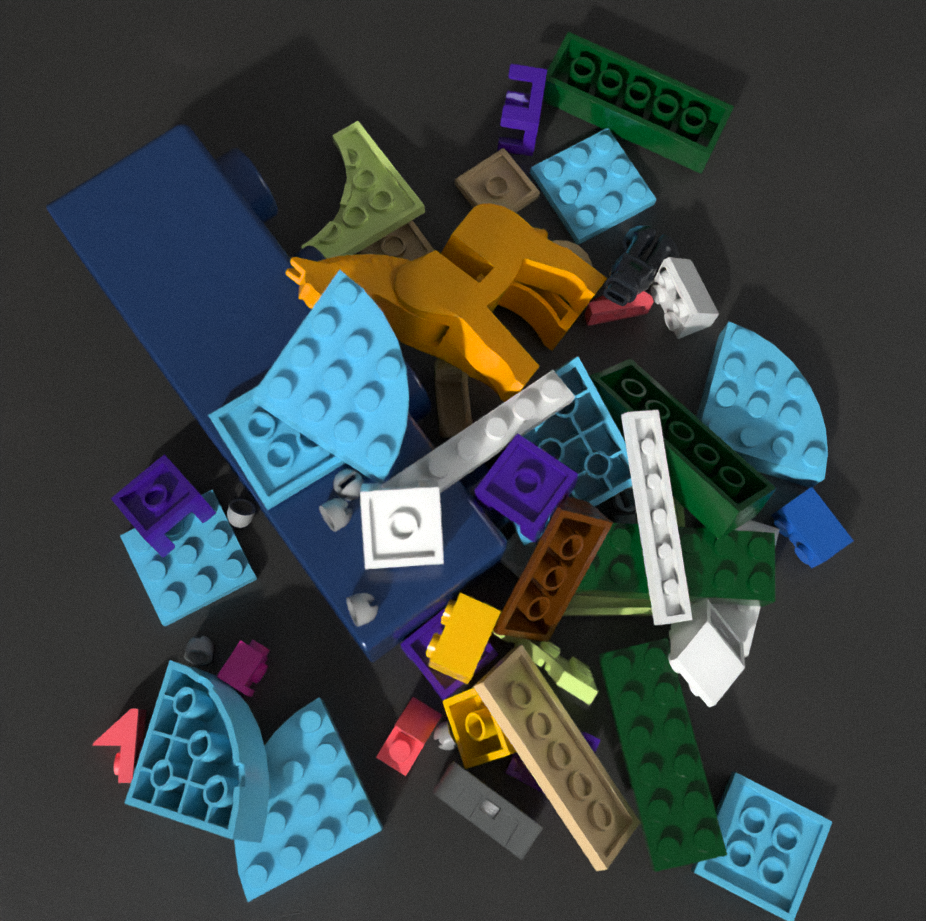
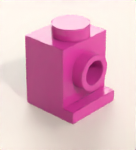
(245, 666)

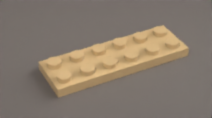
(558, 757)

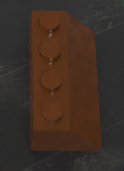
(554, 571)

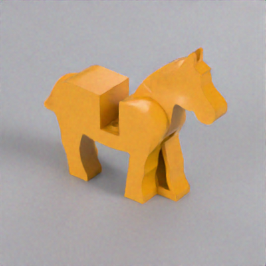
(449, 297)

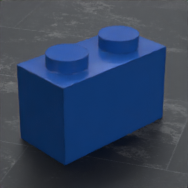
(811, 528)

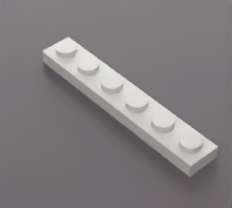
(488, 435)
(656, 517)

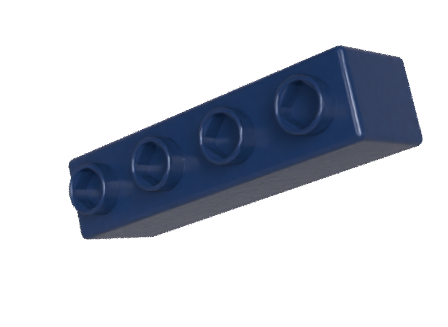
(210, 300)

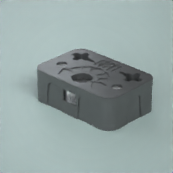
(487, 809)

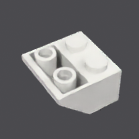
(683, 297)
(706, 652)

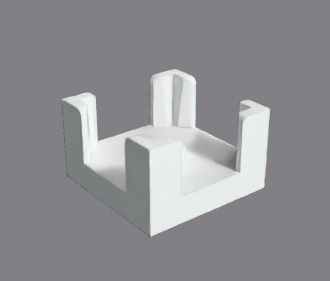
(401, 525)

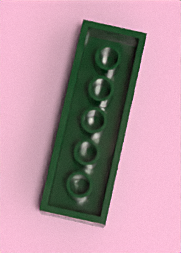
(635, 102)
(702, 468)
(724, 571)
(661, 756)

